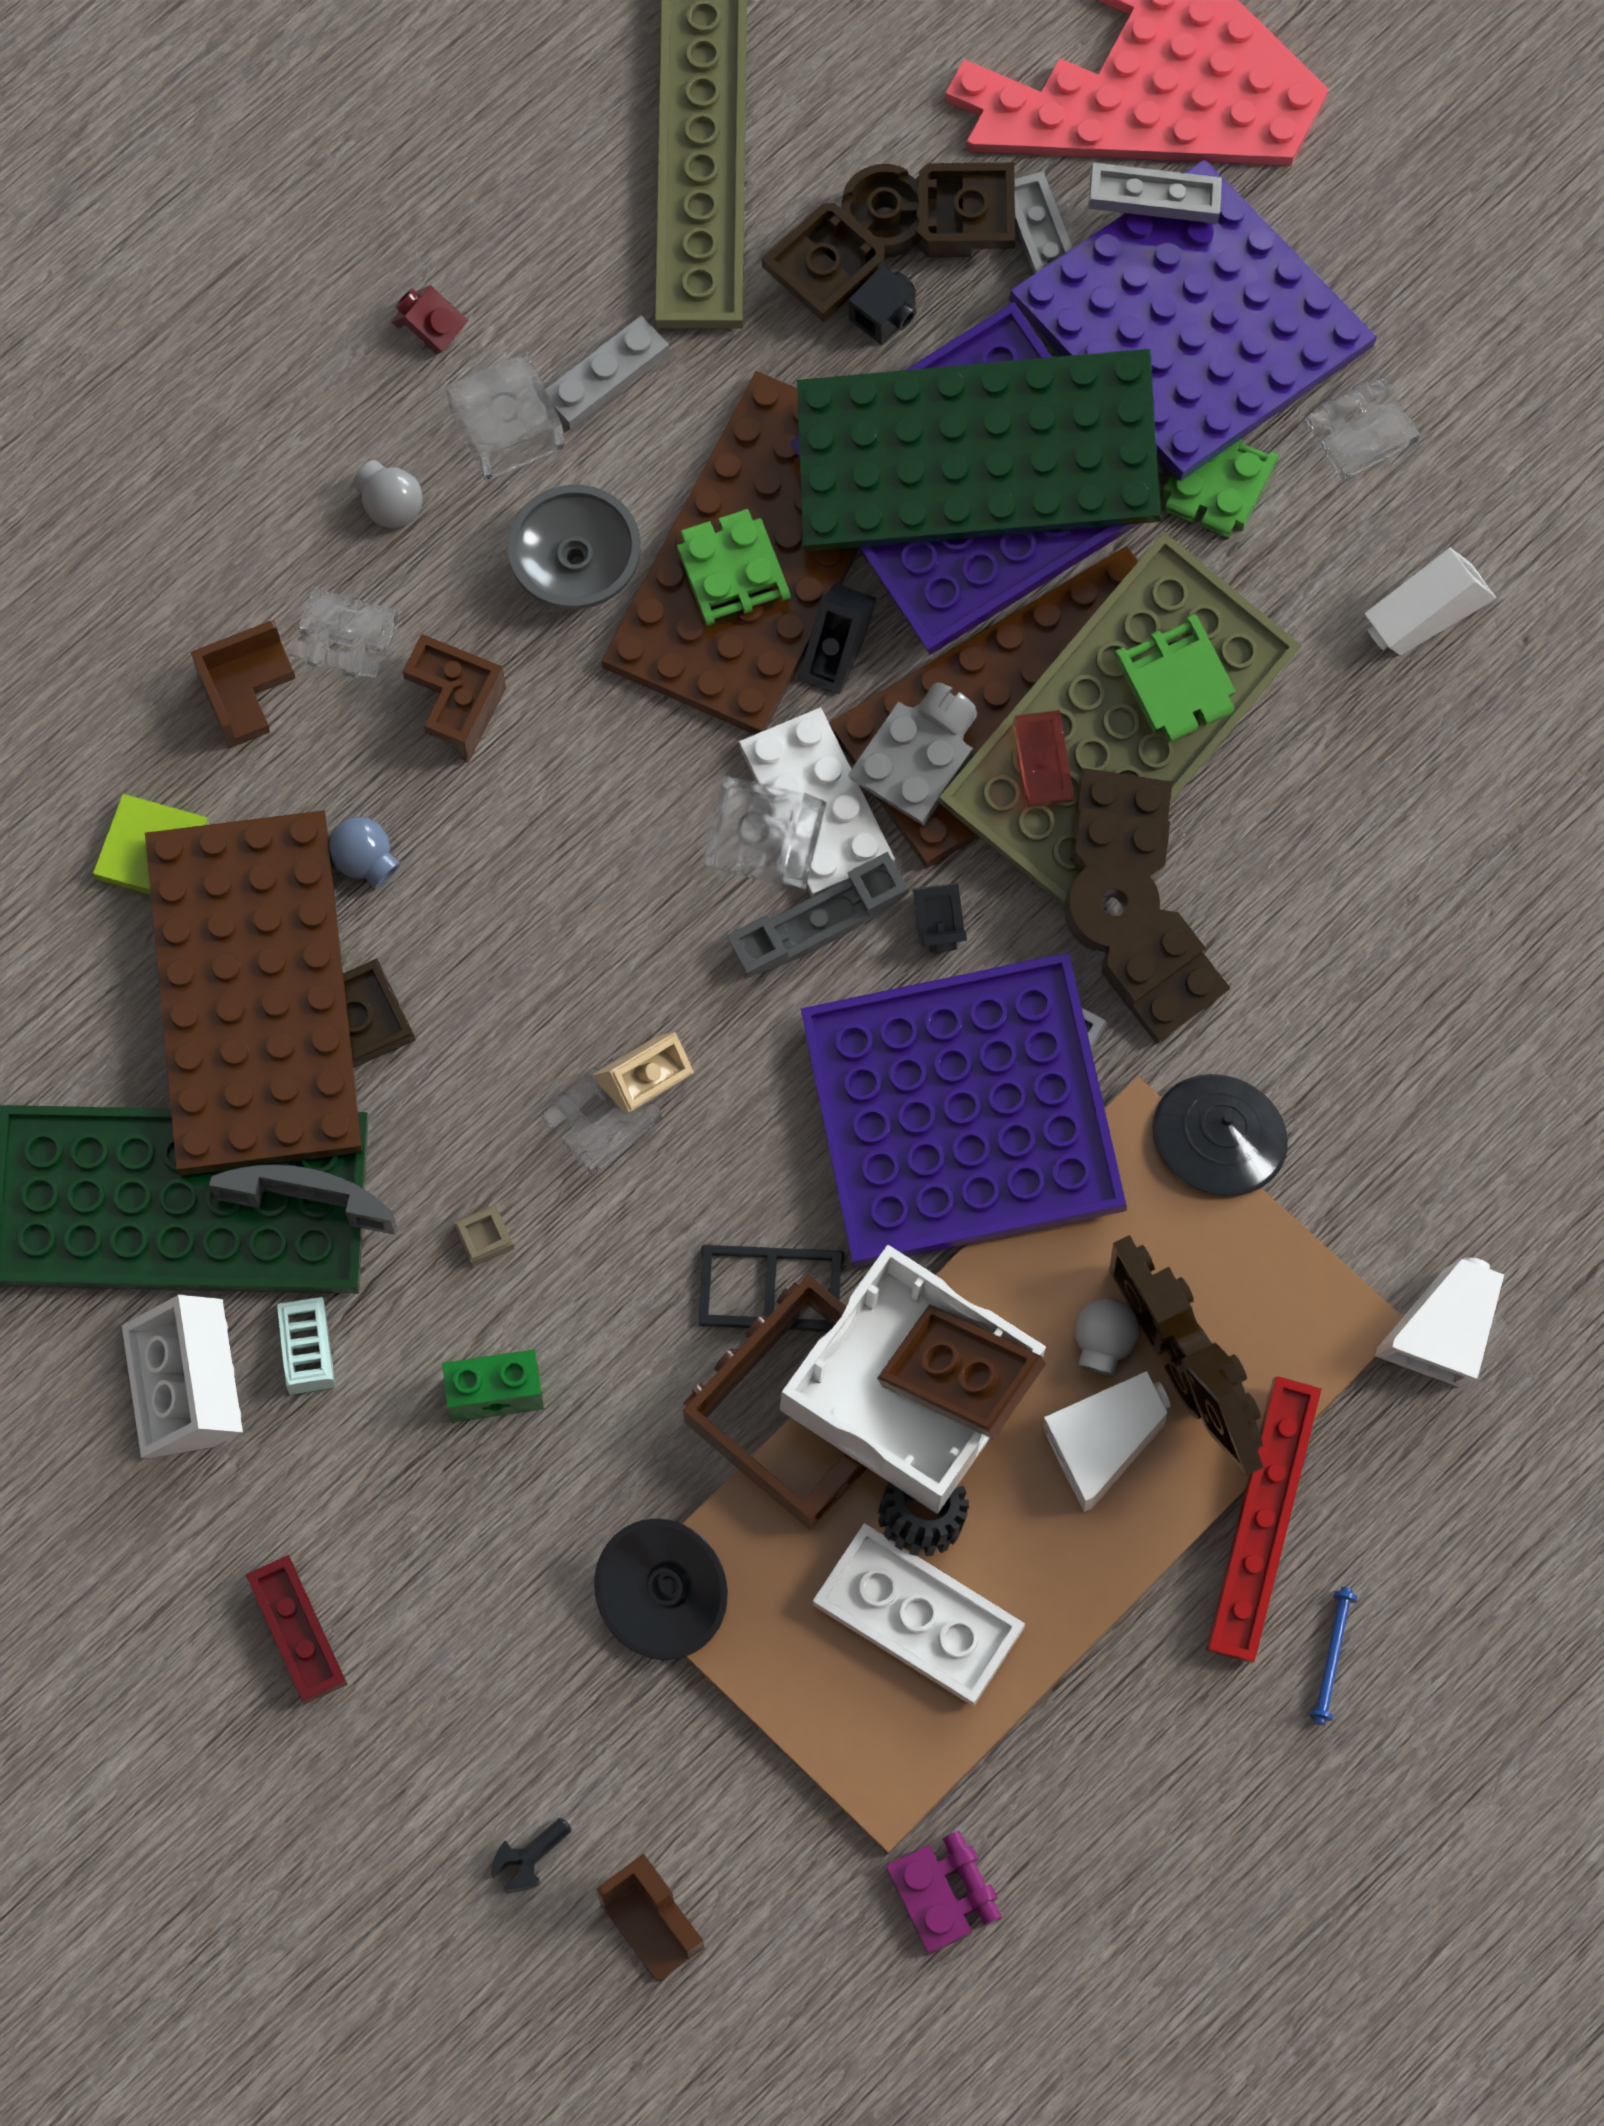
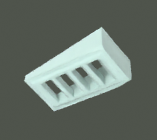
(309, 1379)

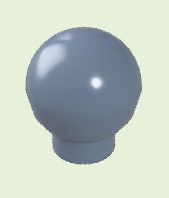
(362, 851)

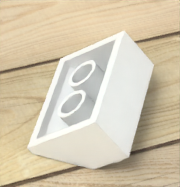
(181, 1376)

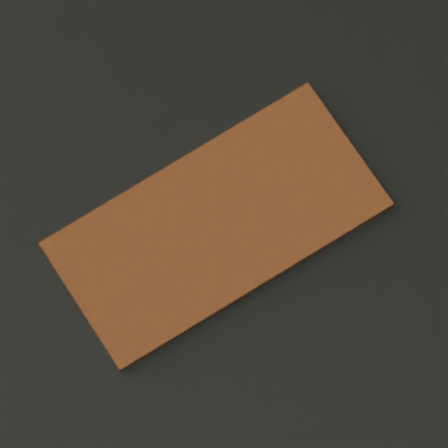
(877, 1729)

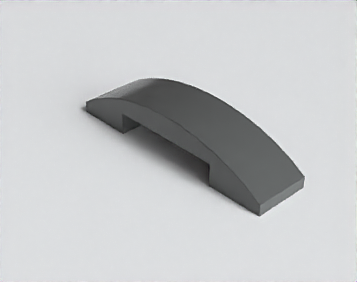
(820, 919)
(248, 1184)

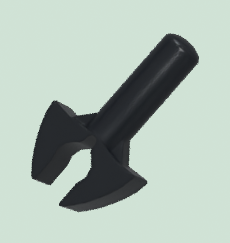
(529, 1856)

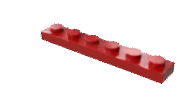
(1263, 1521)

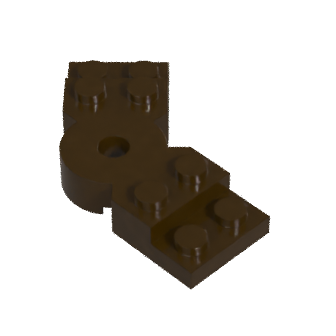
(939, 212)
(1148, 951)
(1199, 1371)

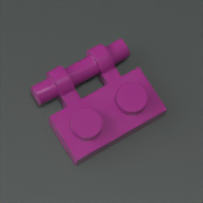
(929, 1898)

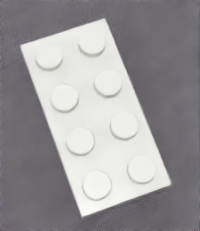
(809, 760)
(918, 1614)

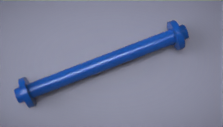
(1344, 1599)

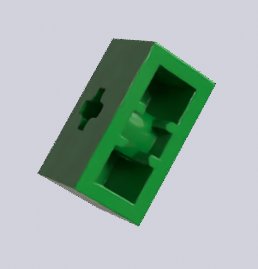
(493, 1385)

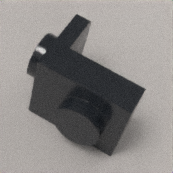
(939, 917)

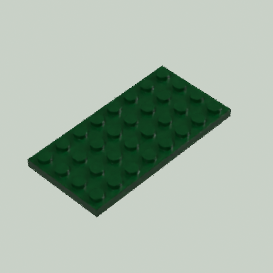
(978, 450)
(102, 1207)

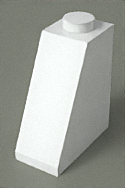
(1428, 603)
(1448, 1324)
(1106, 1434)

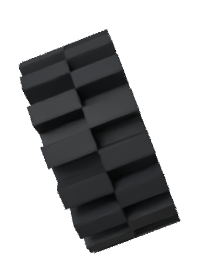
(917, 1531)

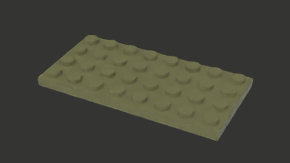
(1101, 715)

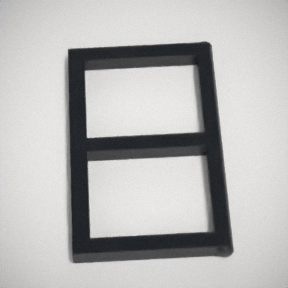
(771, 1255)

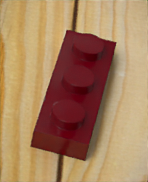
(296, 1629)

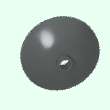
(570, 524)

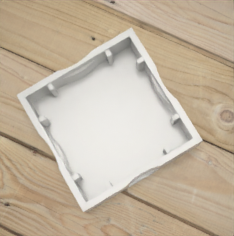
(846, 1405)

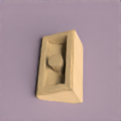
(645, 1072)

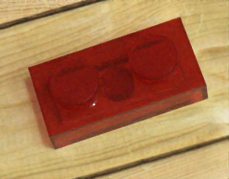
(1043, 758)

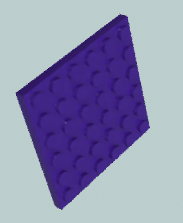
(1221, 306)
(962, 582)
(963, 1109)

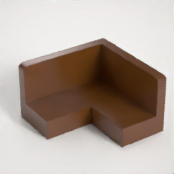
(238, 670)
(467, 691)
(649, 1918)

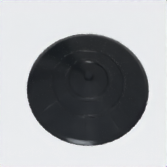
(1220, 1135)
(660, 1589)

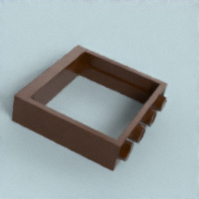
(735, 1366)

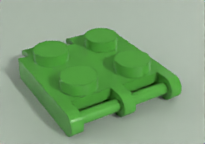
(1222, 489)
(731, 565)
(1178, 680)

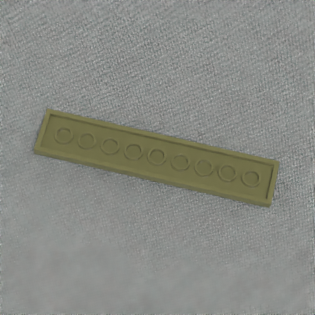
(701, 164)

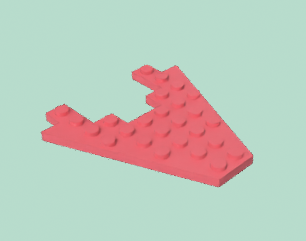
(1174, 88)

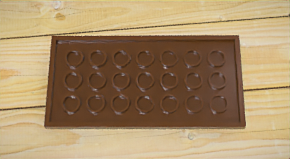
(747, 659)
(993, 673)
(252, 993)

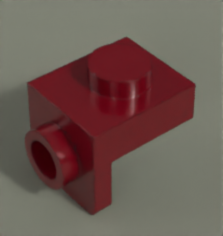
(429, 317)

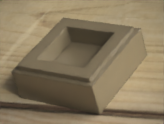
(483, 1235)

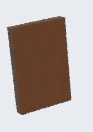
(961, 1371)

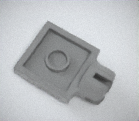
(918, 752)

